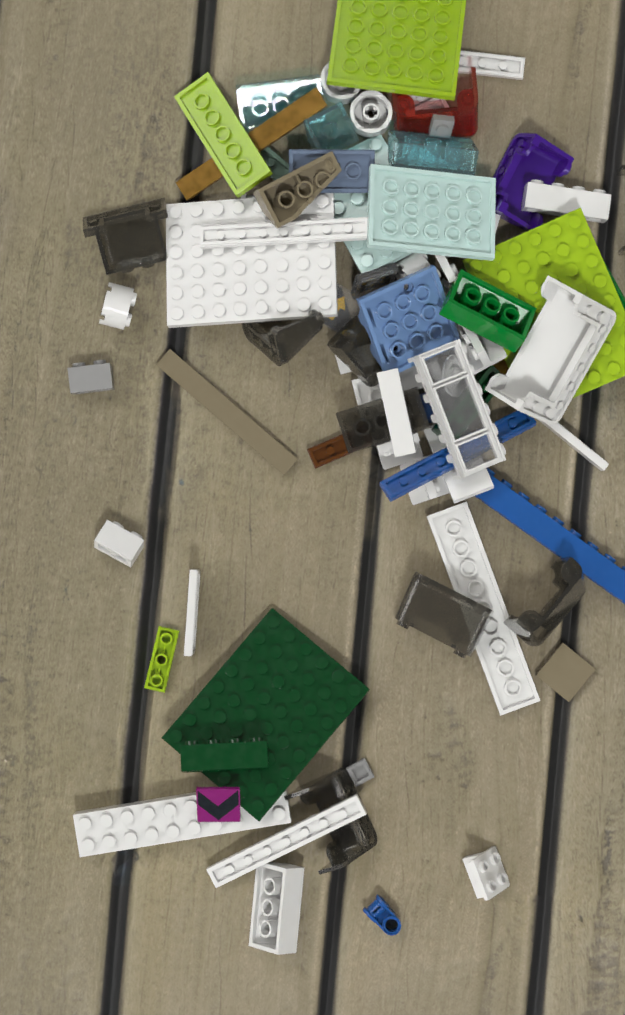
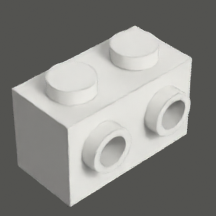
(119, 543)

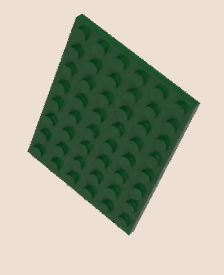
(276, 690)

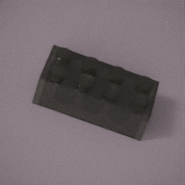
(368, 426)

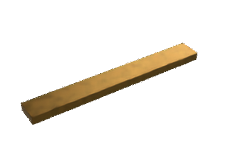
(262, 136)

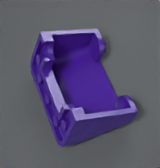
(525, 160)

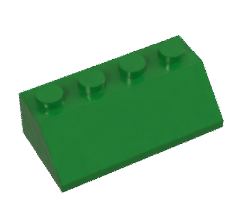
(488, 311)

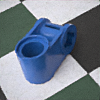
(382, 915)

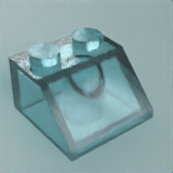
(330, 129)

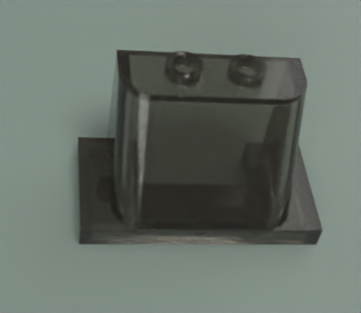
(129, 236)

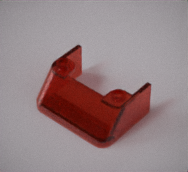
(465, 114)

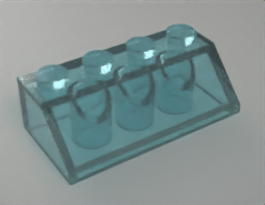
(265, 99)
(432, 153)

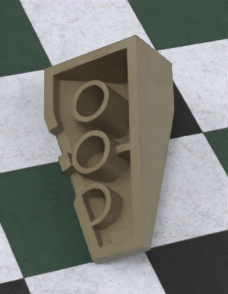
(292, 193)

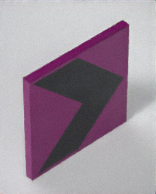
(218, 804)

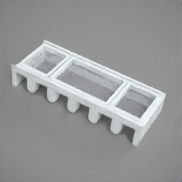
(458, 408)

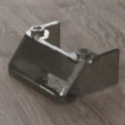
(349, 840)

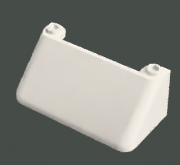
(554, 353)

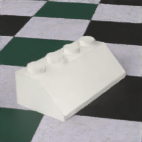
(276, 908)

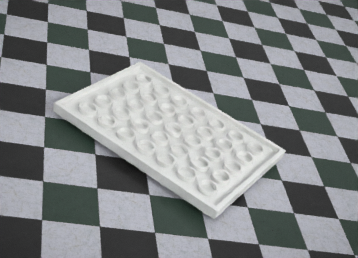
(246, 281)

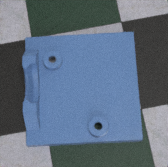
(406, 319)

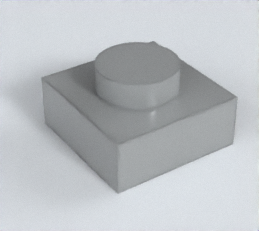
(441, 126)

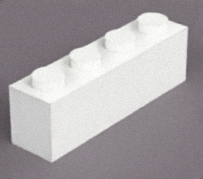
(559, 200)

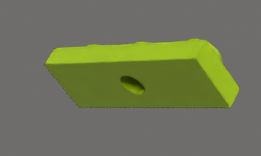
(164, 646)

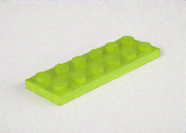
(223, 135)

